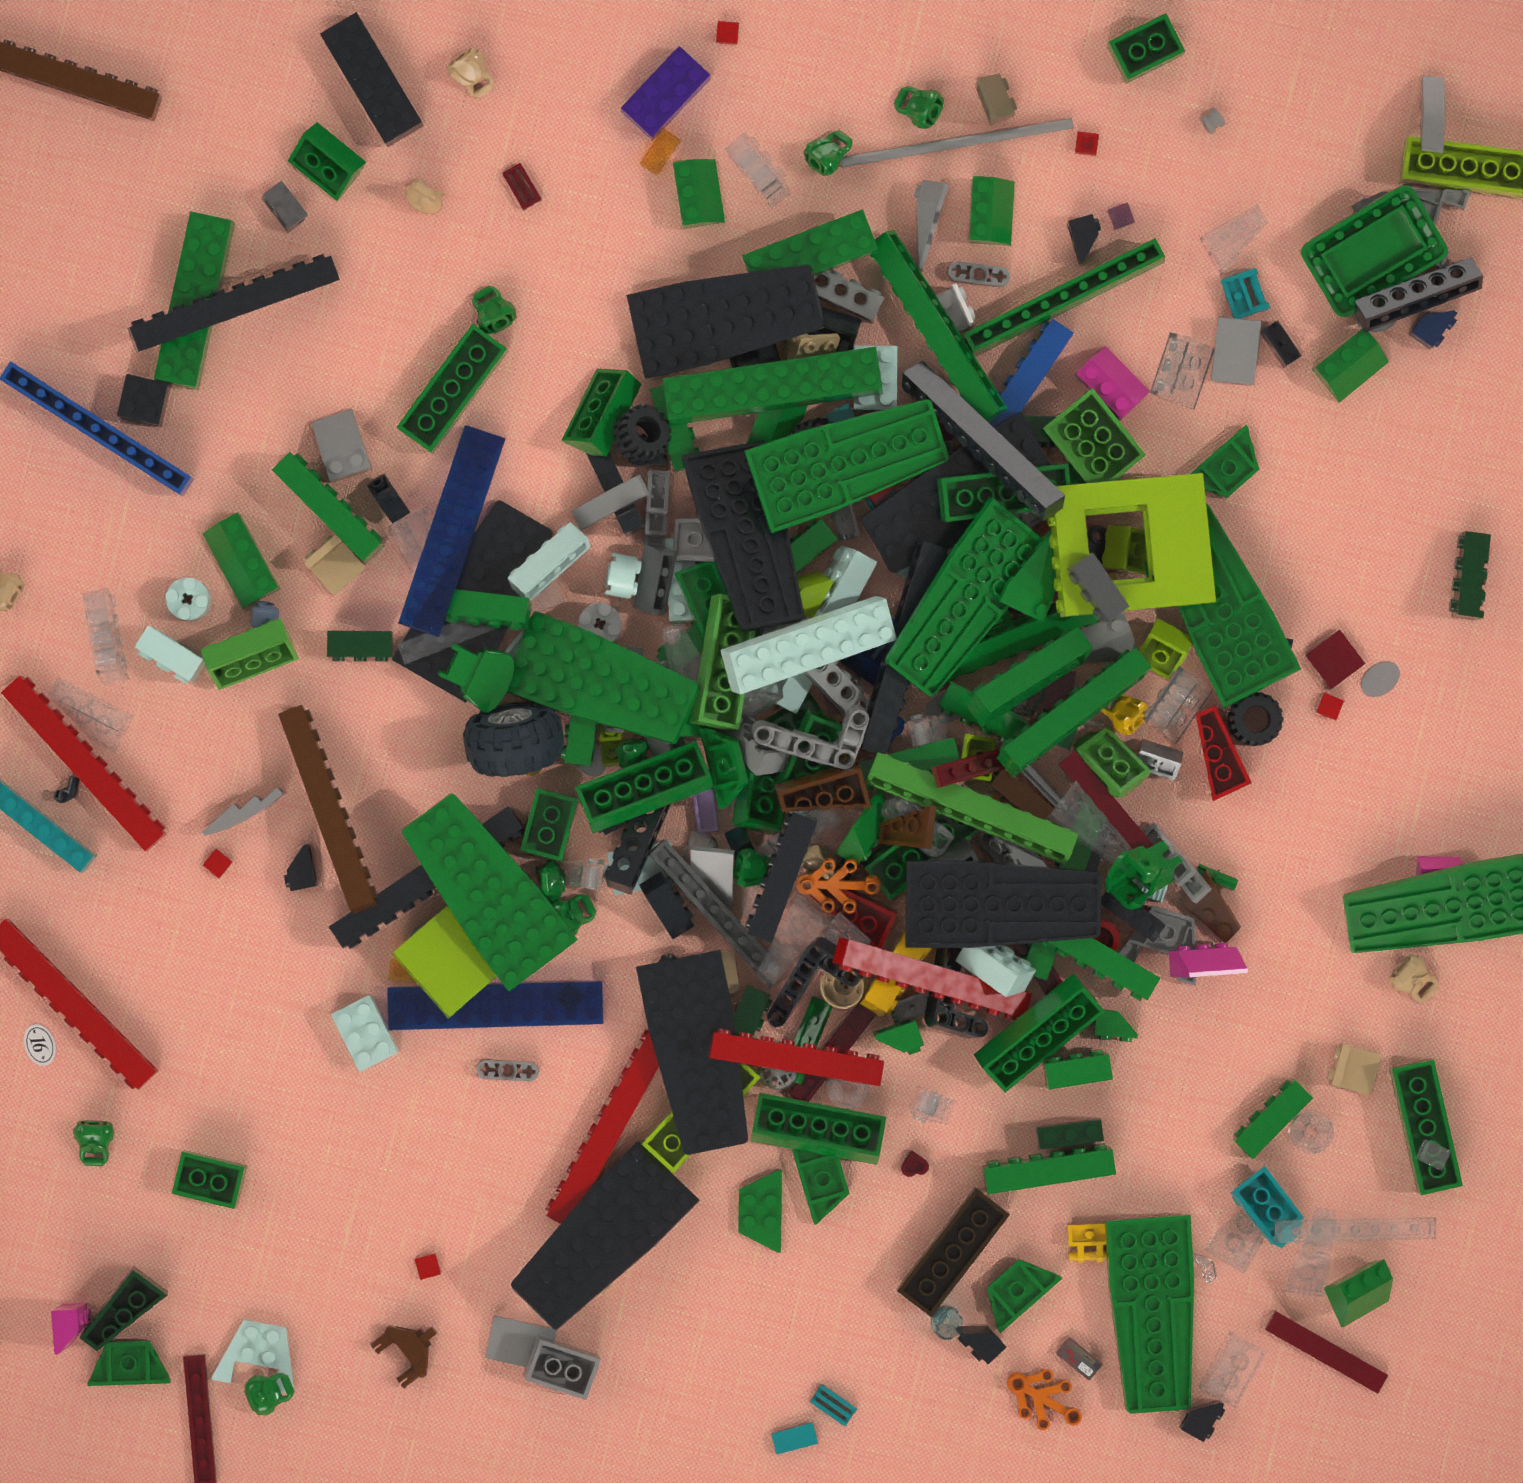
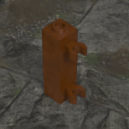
(1018, 795)

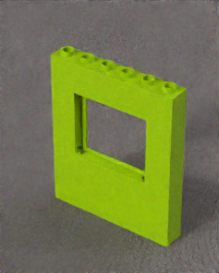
(1174, 541)

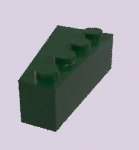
(1470, 575)
(126, 1304)

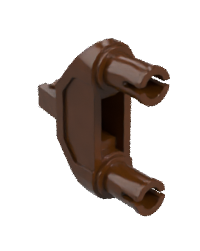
(413, 1345)

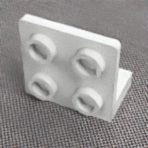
(954, 304)

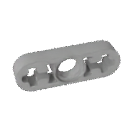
(963, 267)
(524, 1065)

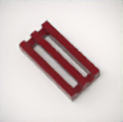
(530, 202)

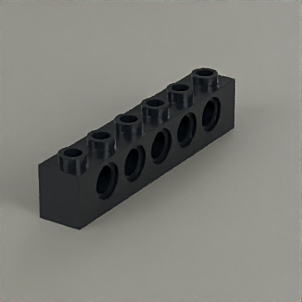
(1418, 294)
(627, 879)

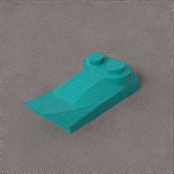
(1265, 1202)

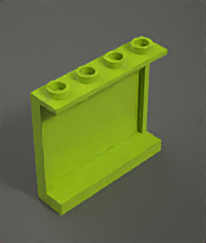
(444, 963)

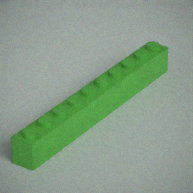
(972, 808)

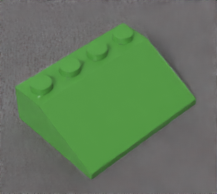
(1094, 440)

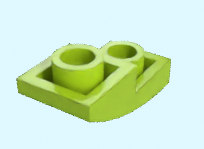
(609, 742)

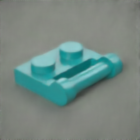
(1238, 296)

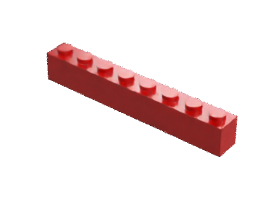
(796, 1058)

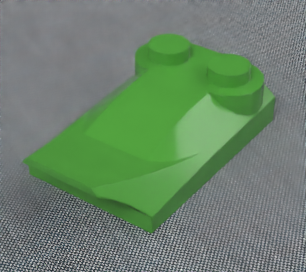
(1112, 761)

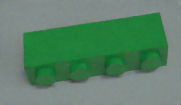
(682, 436)
(489, 609)
(1272, 1118)

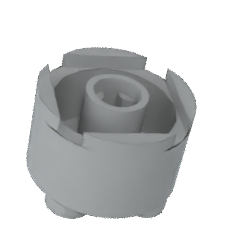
(604, 612)

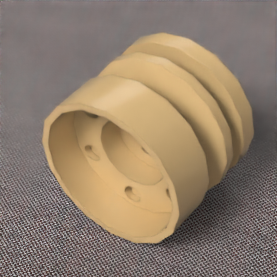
(841, 995)

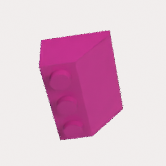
(1112, 382)
(1206, 961)
(68, 1323)

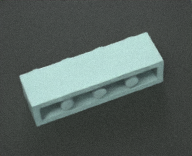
(549, 561)

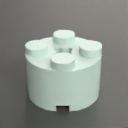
(622, 575)
(200, 602)

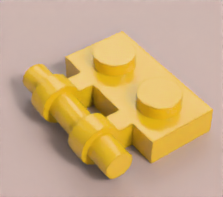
(1087, 1235)

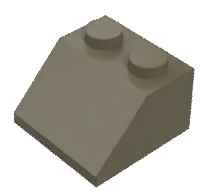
(995, 99)

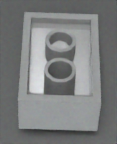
(341, 446)

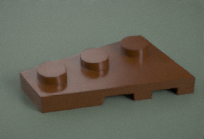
(910, 830)
(1213, 911)

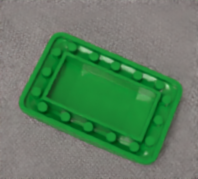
(1374, 249)

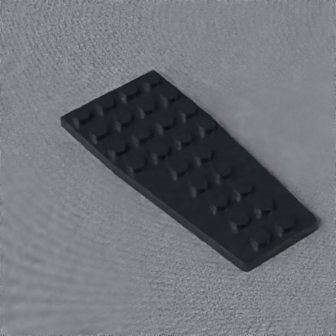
(722, 317)
(915, 508)
(495, 551)
(750, 560)
(998, 904)
(682, 1008)
(604, 1236)

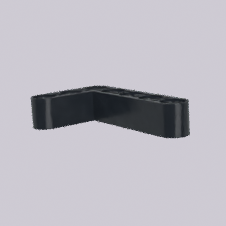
(609, 478)
(805, 976)
(945, 1008)

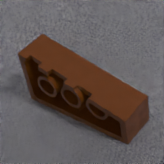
(824, 790)

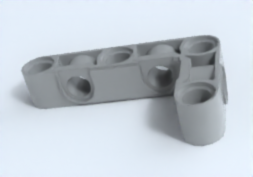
(817, 749)

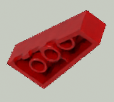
(1221, 757)
(869, 917)

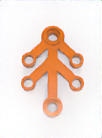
(835, 884)
(1041, 1397)

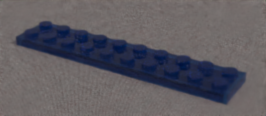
(451, 531)
(496, 1007)

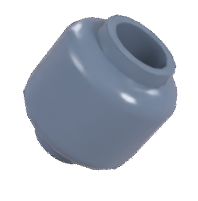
(263, 613)

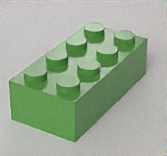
(249, 654)

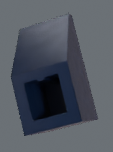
(1432, 326)

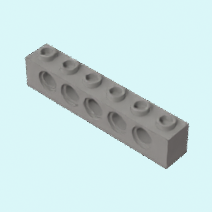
(846, 302)
(833, 688)

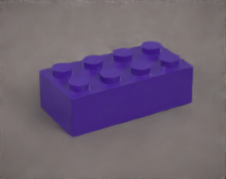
(665, 93)

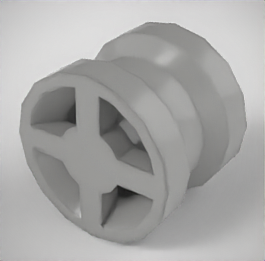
(1212, 120)

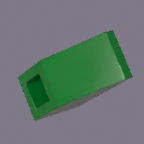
(1113, 1024)

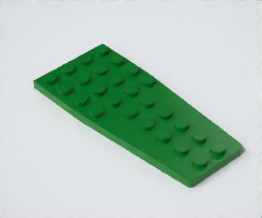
(843, 462)
(962, 598)
(1239, 632)
(600, 680)
(487, 892)
(1439, 907)
(1152, 1309)

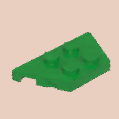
(1229, 465)
(724, 764)
(822, 1182)
(762, 1210)
(1018, 1290)
(129, 1365)

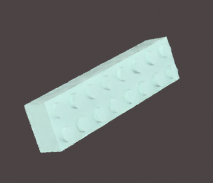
(850, 574)
(808, 644)

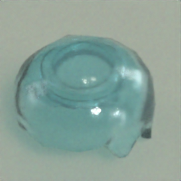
(945, 1322)

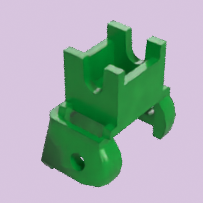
(481, 675)
(1146, 866)

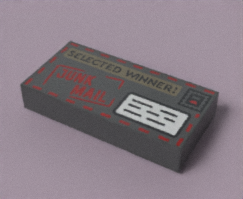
(1079, 1358)

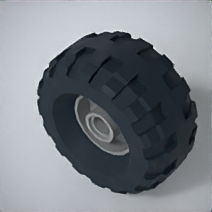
(513, 739)

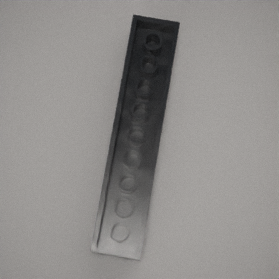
(410, 888)

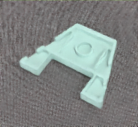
(257, 1345)

